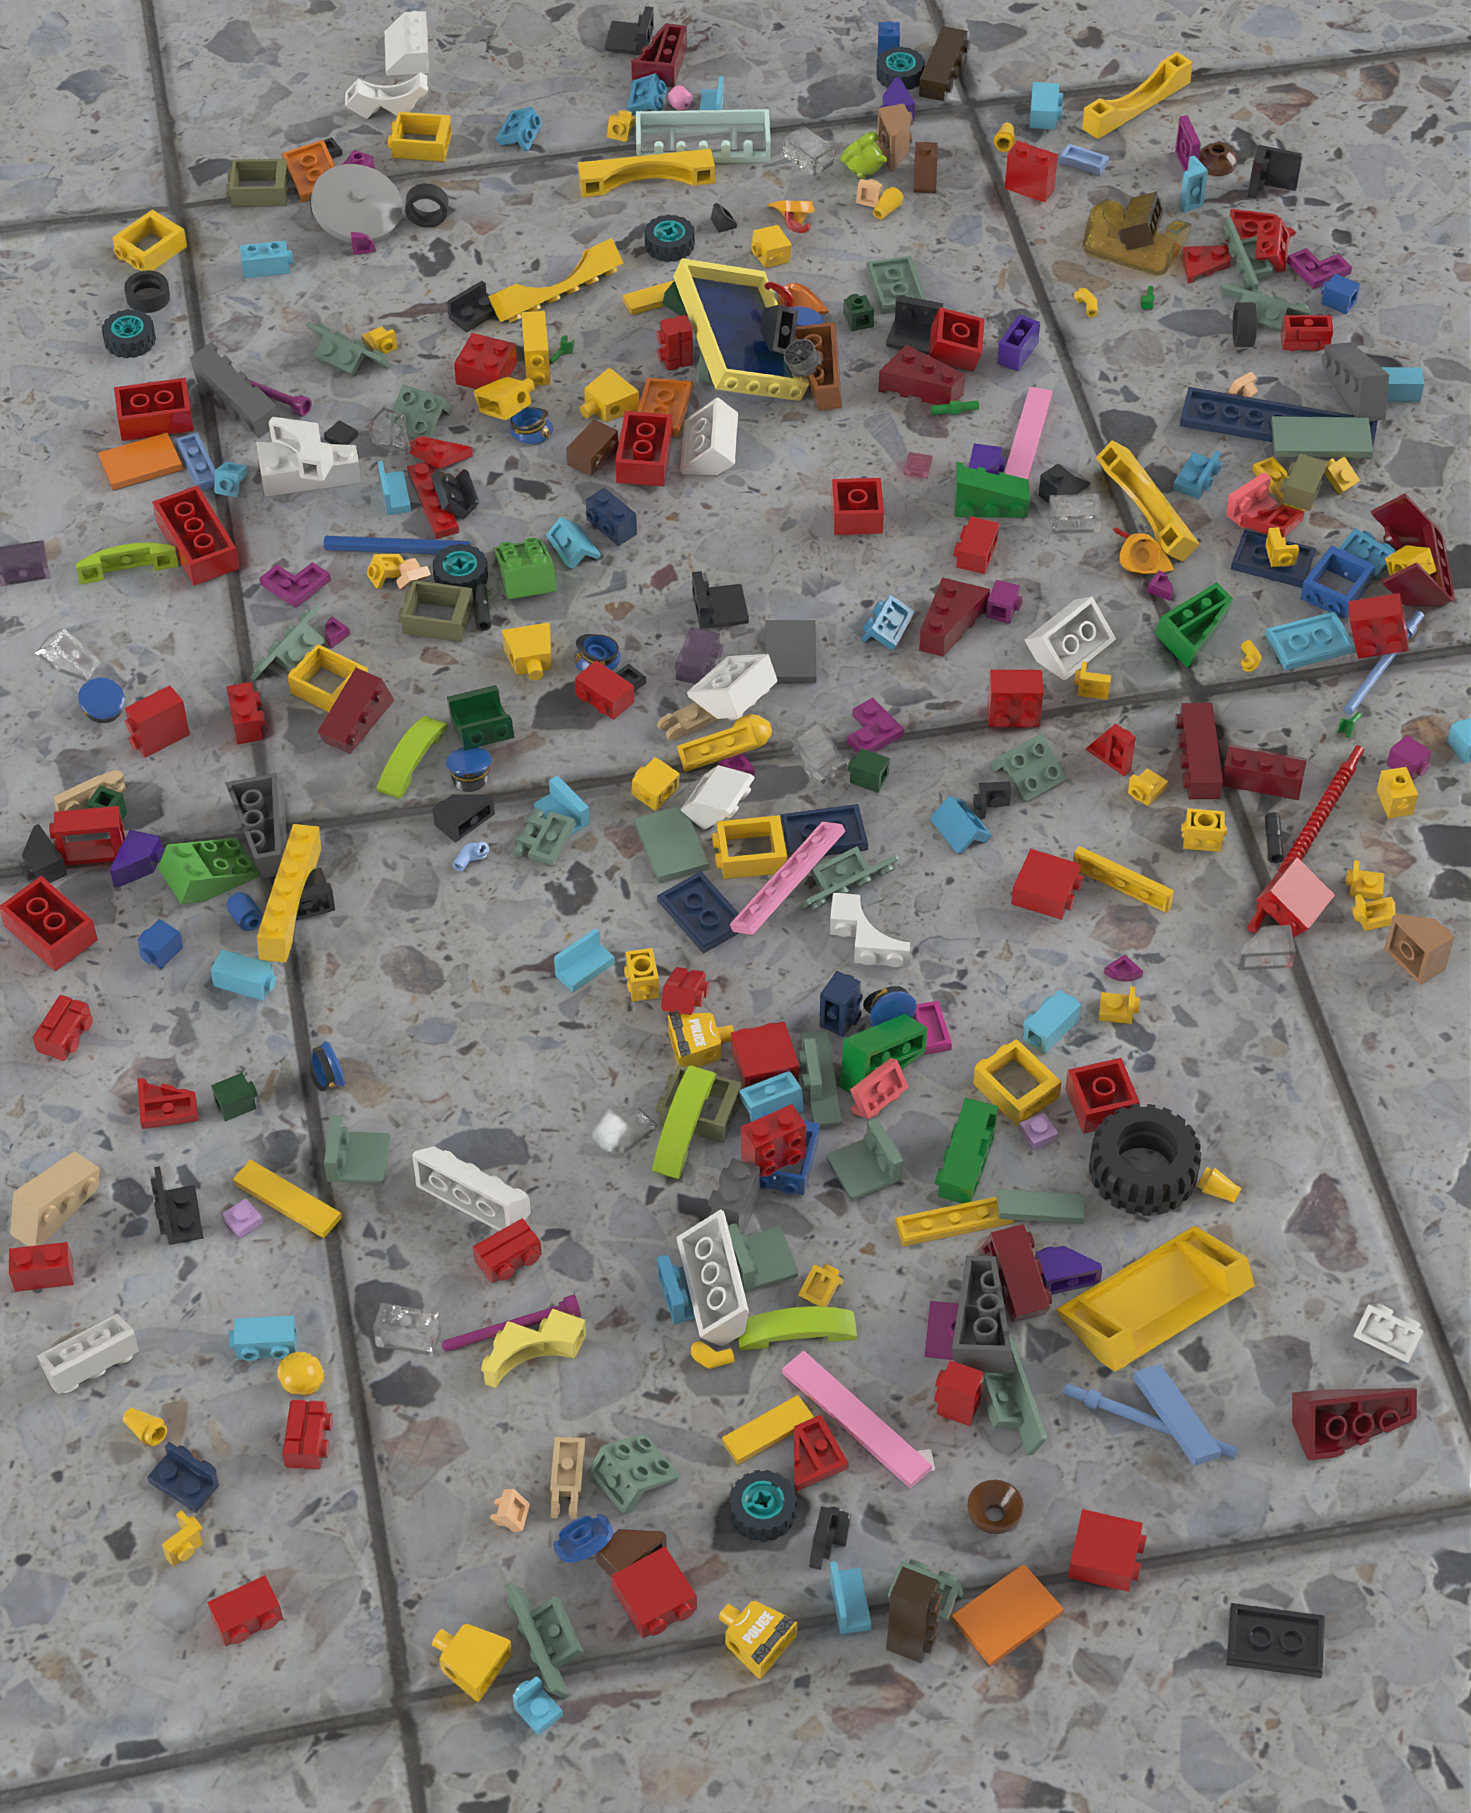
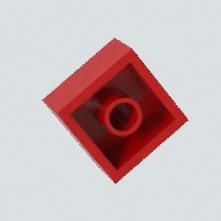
(956, 339)
(484, 361)
(857, 506)
(1378, 626)
(1015, 698)
(1099, 1091)

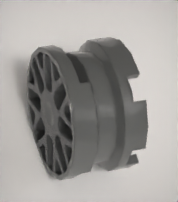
(802, 357)

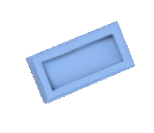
(1084, 159)

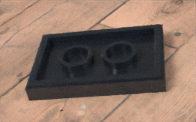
(1275, 1640)

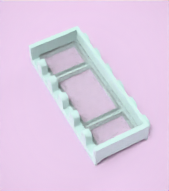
(730, 134)

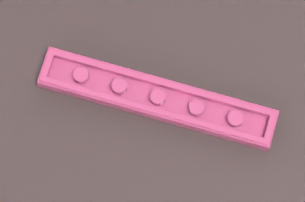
(1029, 432)
(787, 878)
(857, 1419)

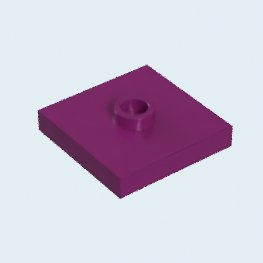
(1186, 142)
(941, 1330)

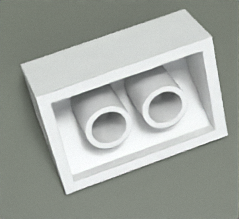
(407, 45)
(709, 440)
(1071, 637)
(734, 685)
(89, 1354)

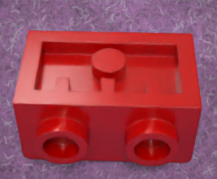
(1273, 243)

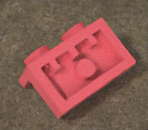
(1250, 499)
(878, 1089)

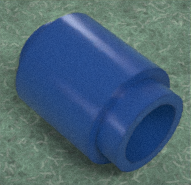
(244, 911)

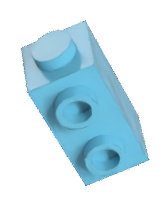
(265, 259)
(1404, 383)
(243, 974)
(1051, 1021)
(264, 1337)

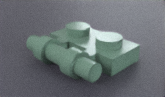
(550, 840)

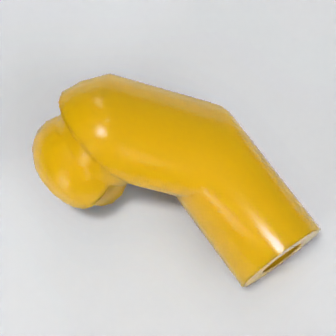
(1089, 299)
(1252, 657)

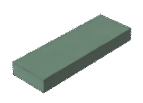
(1040, 1206)

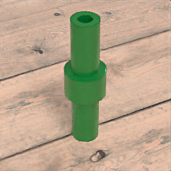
(955, 407)

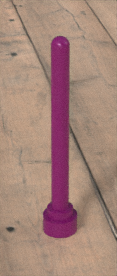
(300, 404)
(568, 1305)

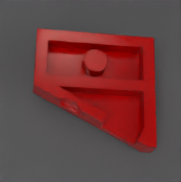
(1204, 260)
(439, 452)
(1279, 516)
(1115, 749)
(165, 1105)
(815, 1453)

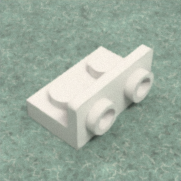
(1389, 1333)

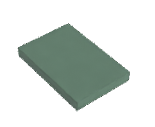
(894, 278)
(671, 844)

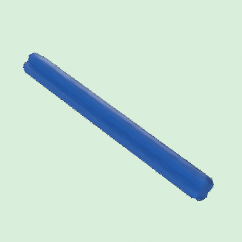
(387, 545)

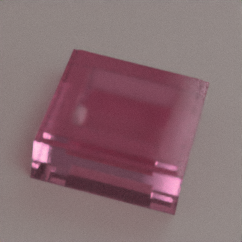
(918, 465)

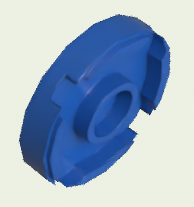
(583, 1538)

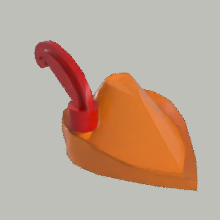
(797, 295)

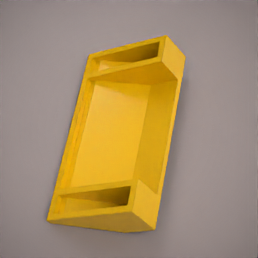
(1157, 1297)

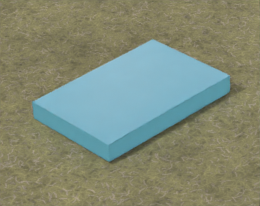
(1310, 640)

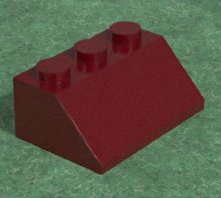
(1264, 772)

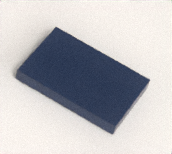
(1253, 559)
(800, 825)
(700, 911)

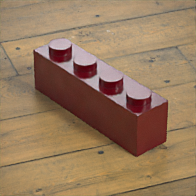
(1199, 750)

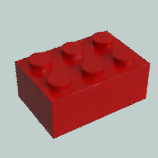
(153, 409)
(644, 448)
(48, 923)

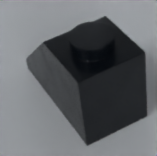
(778, 327)
(1061, 481)
(462, 814)
(42, 857)

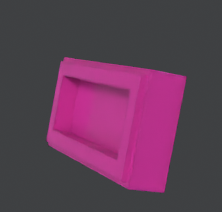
(931, 1016)

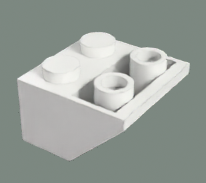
(717, 796)

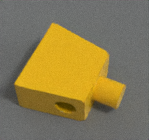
(504, 397)
(609, 397)
(529, 649)
(472, 1658)

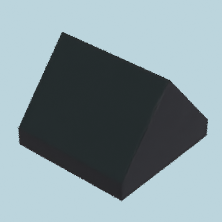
(722, 218)

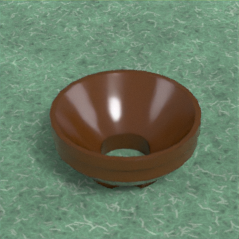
(1218, 163)
(995, 1495)

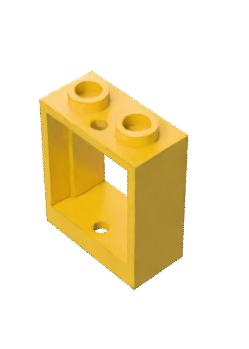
(420, 124)
(172, 241)
(536, 347)
(313, 661)
(749, 864)
(1033, 1101)

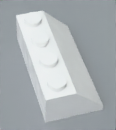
(469, 1188)
(714, 1280)

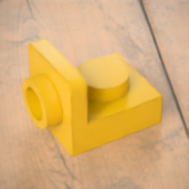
(380, 340)
(1278, 551)
(384, 567)
(1092, 684)
(1147, 786)
(1366, 883)
(1118, 1007)
(820, 1285)

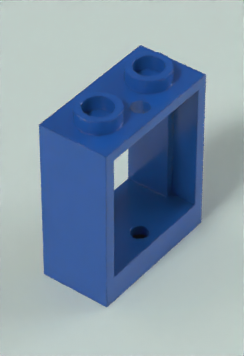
(1346, 566)
(794, 1183)

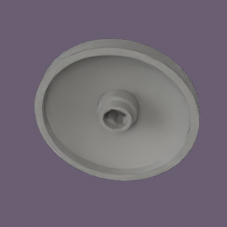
(356, 201)

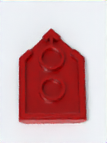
(1248, 222)

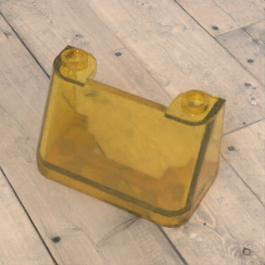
(1103, 240)

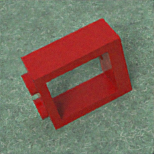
(87, 822)

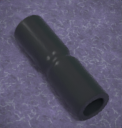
(481, 604)
(1274, 840)

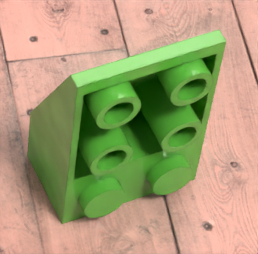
(525, 568)
(206, 868)

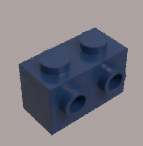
(611, 516)
(840, 1003)

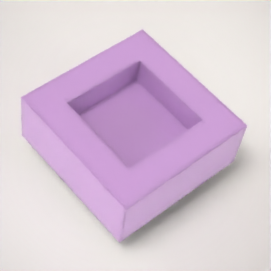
(1038, 1131)
(242, 1218)

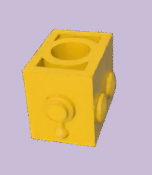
(771, 246)
(1409, 555)
(655, 783)
(1397, 792)
(1204, 830)
(641, 974)

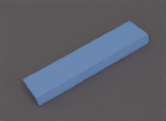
(1177, 1414)

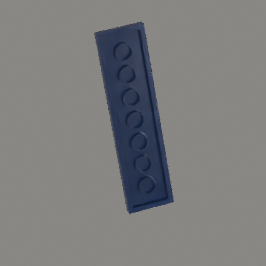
(1244, 415)

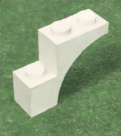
(367, 98)
(304, 438)
(870, 944)

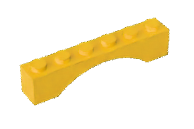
(1106, 115)
(602, 176)
(517, 298)
(1165, 522)
(279, 918)

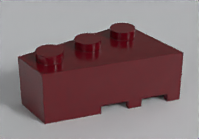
(951, 614)
(355, 711)
(1018, 1273)

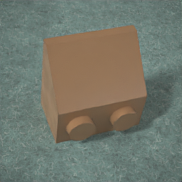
(894, 133)
(1419, 945)

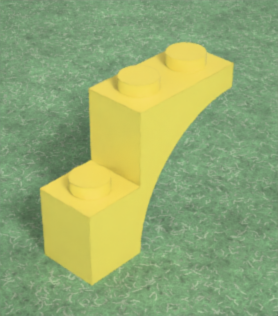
(556, 1336)

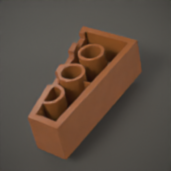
(824, 382)

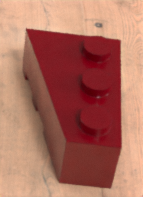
(663, 55)
(921, 376)

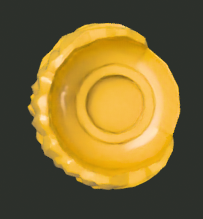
(761, 727)
(300, 1373)

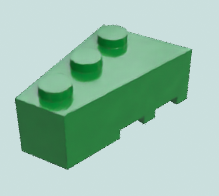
(989, 494)
(1194, 622)
(867, 1050)
(968, 1151)

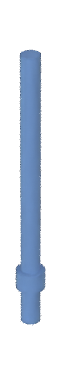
(1380, 667)
(1095, 1399)

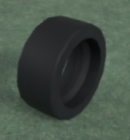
(430, 192)
(144, 280)
(1244, 324)

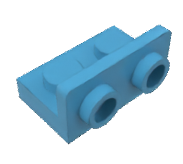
(647, 94)
(520, 127)
(1198, 474)
(1365, 547)
(888, 622)
(675, 1290)

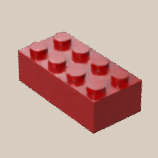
(197, 535)

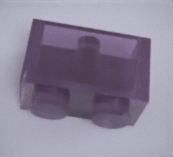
(23, 563)
(698, 655)

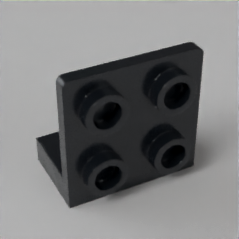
(630, 36)
(1275, 169)
(912, 323)
(719, 604)
(315, 897)
(176, 1211)

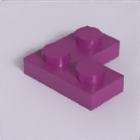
(1315, 271)
(295, 588)
(878, 727)

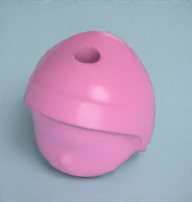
(680, 98)

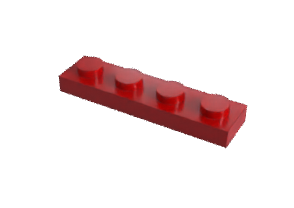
(440, 521)

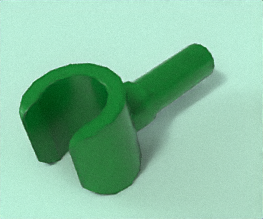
(1147, 301)
(565, 348)
(1347, 725)

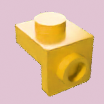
(620, 124)
(1341, 474)
(1374, 913)
(184, 1542)

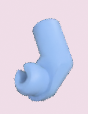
(470, 853)

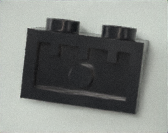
(471, 307)
(455, 493)
(830, 1529)

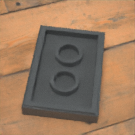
(792, 649)

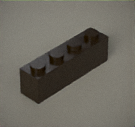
(944, 63)
(1141, 221)
(913, 1615)

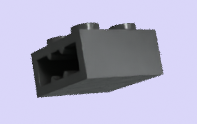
(737, 1193)

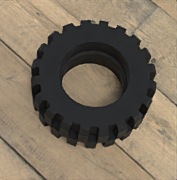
(1140, 1189)

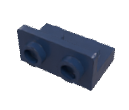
(184, 1477)

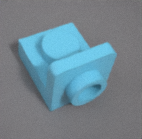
(228, 478)
(536, 1705)

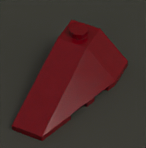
(1342, 1418)

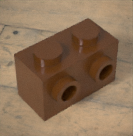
(592, 447)

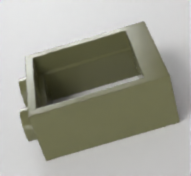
(258, 170)
(436, 594)
(722, 1088)

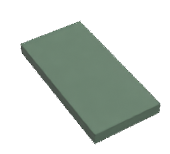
(1322, 437)

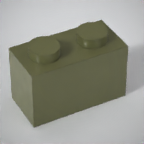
(1304, 481)

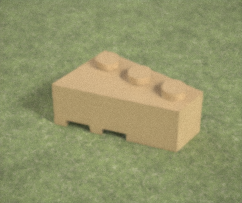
(52, 1198)

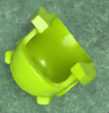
(864, 156)

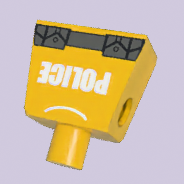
(697, 1038)
(758, 1635)

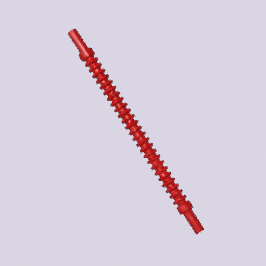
(1316, 821)

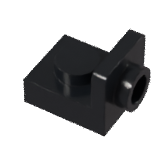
(991, 795)

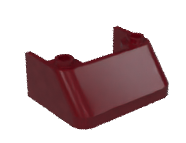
(1410, 526)

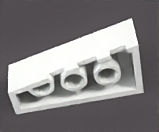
(282, 475)

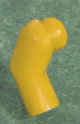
(710, 1358)

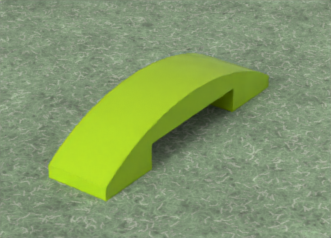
(125, 557)
(408, 754)
(681, 1121)
(798, 1323)

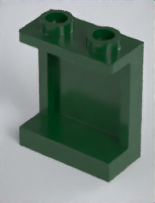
(479, 717)

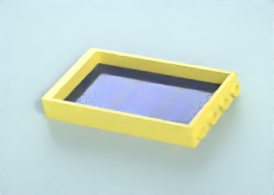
(726, 318)

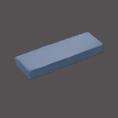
(197, 461)

